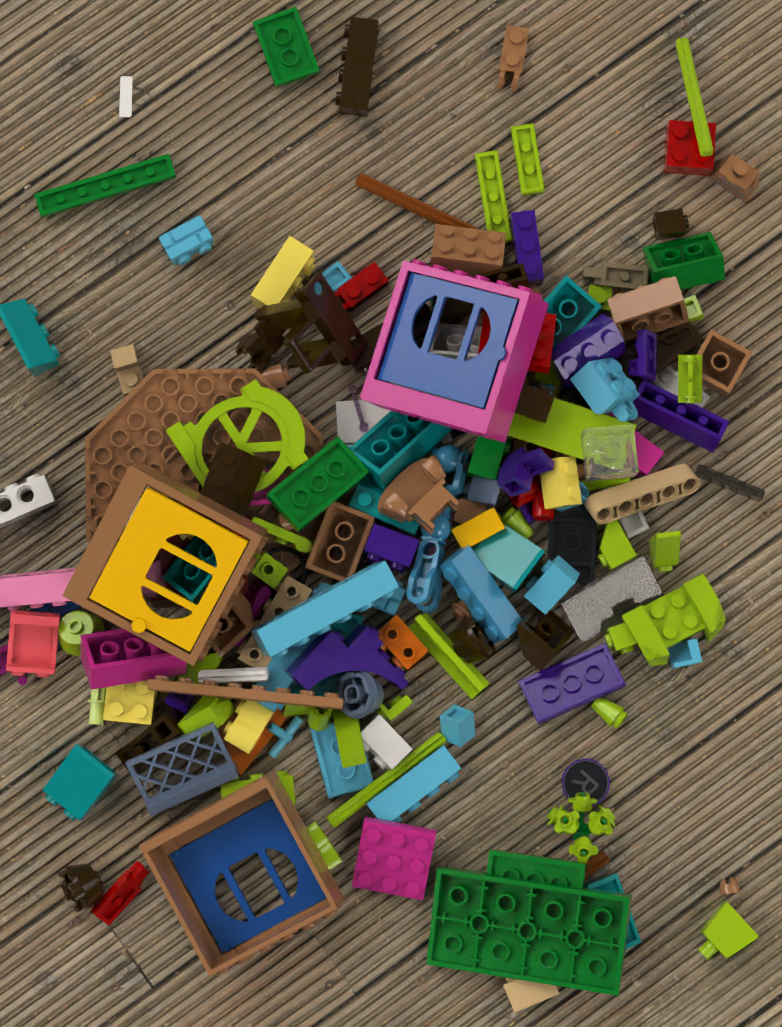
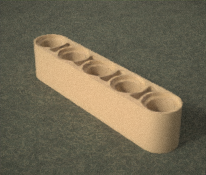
(642, 493)

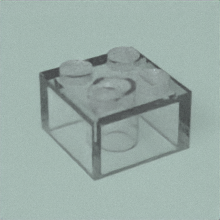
(609, 452)

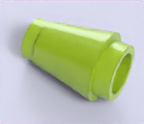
(514, 519)
(609, 712)

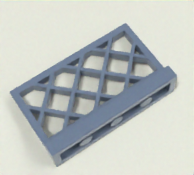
(186, 788)

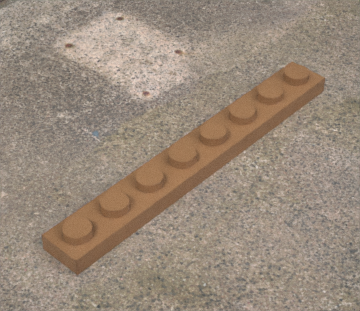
(235, 691)

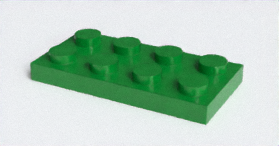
(317, 484)

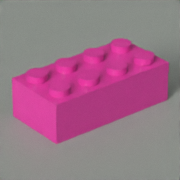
(124, 658)

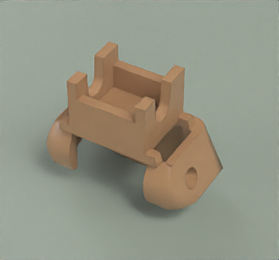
(418, 494)

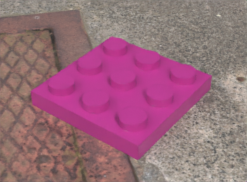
(394, 858)

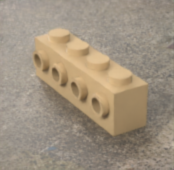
(288, 595)

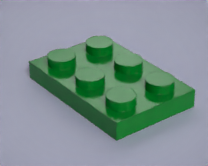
(286, 47)

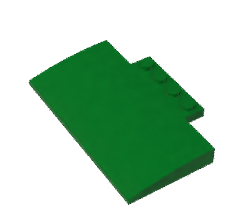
(529, 923)

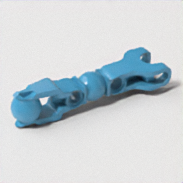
(426, 575)

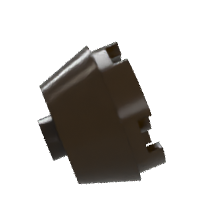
(471, 641)
(81, 885)

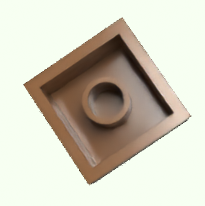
(721, 362)

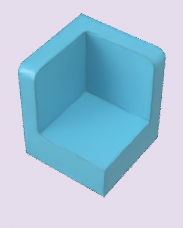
(684, 654)
(457, 725)

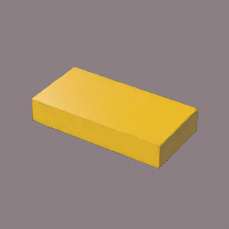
(478, 528)

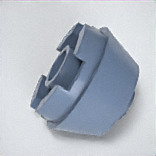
(360, 693)

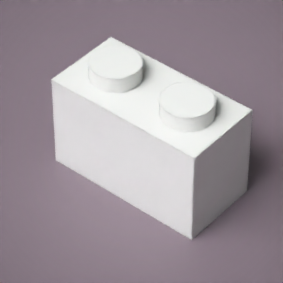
(384, 743)

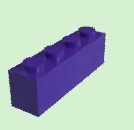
(679, 418)

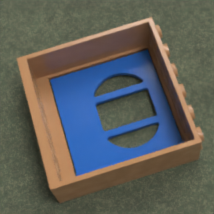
(200, 862)

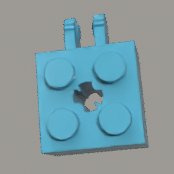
(607, 388)

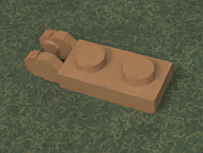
(513, 54)

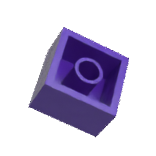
(392, 547)

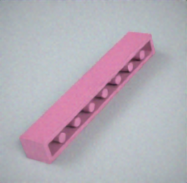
(49, 586)

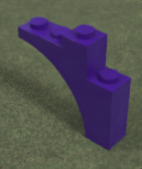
(334, 654)

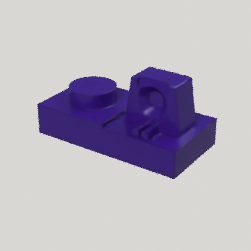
(646, 363)

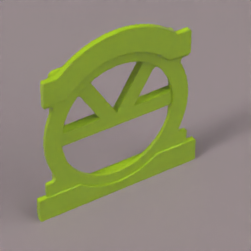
(260, 399)

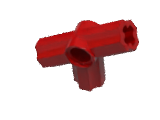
(535, 495)

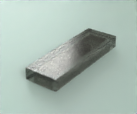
(729, 483)

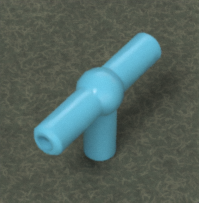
(284, 736)

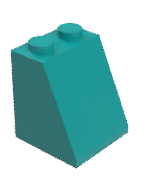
(508, 557)
(79, 782)

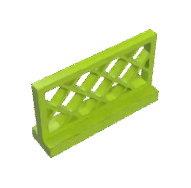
(441, 649)

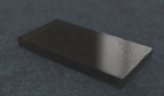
(610, 597)

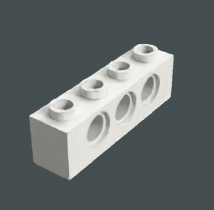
(42, 499)

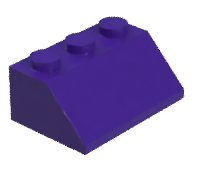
(592, 342)

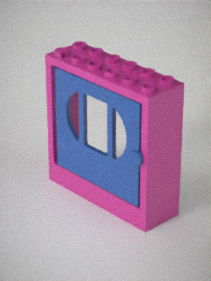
(402, 362)

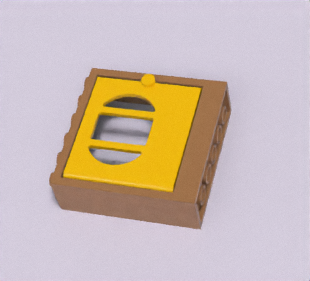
(156, 518)

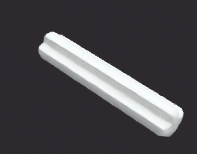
(236, 675)

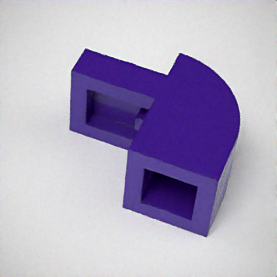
(520, 467)

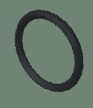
(297, 554)

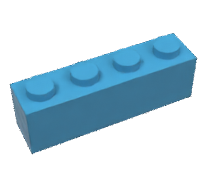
(480, 594)

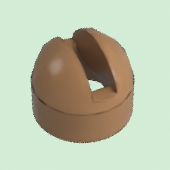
(729, 888)

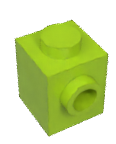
(268, 569)
(620, 638)

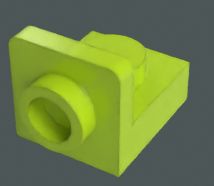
(398, 705)

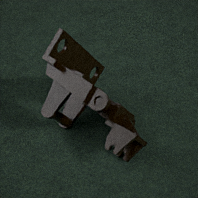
(298, 316)

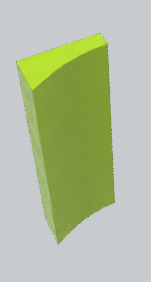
(562, 427)

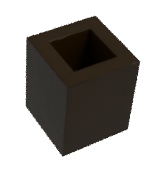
(670, 224)

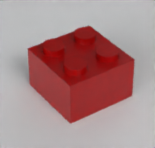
(682, 150)

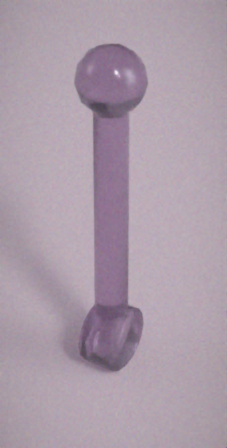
(363, 426)

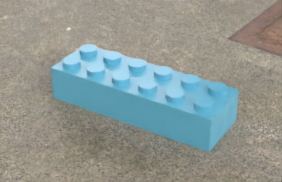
(325, 608)

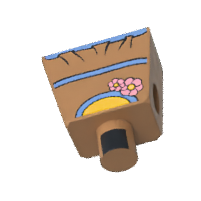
(736, 177)

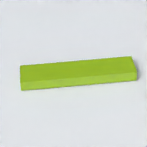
(493, 193)
(349, 739)

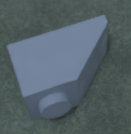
(482, 491)

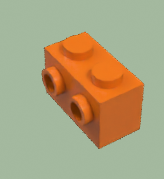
(401, 643)

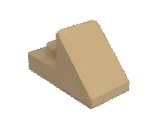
(127, 368)

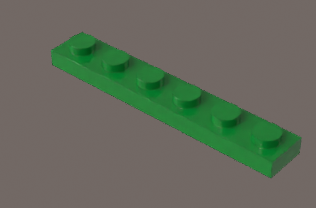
(105, 185)

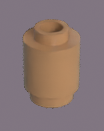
(276, 375)

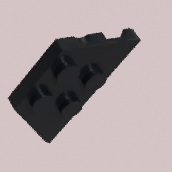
(574, 540)

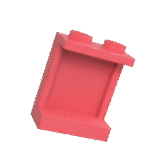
(32, 643)

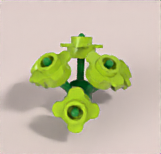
(568, 823)

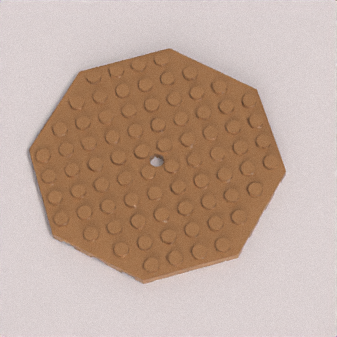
(139, 433)

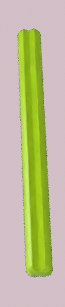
(694, 97)
(386, 780)

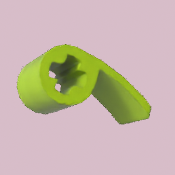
(317, 717)

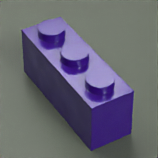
(527, 244)

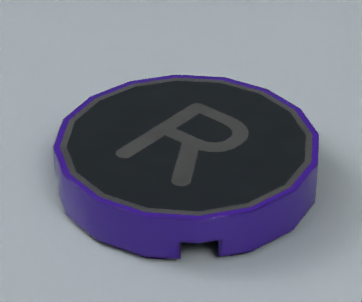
(586, 777)

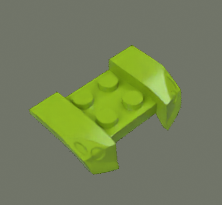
(675, 619)

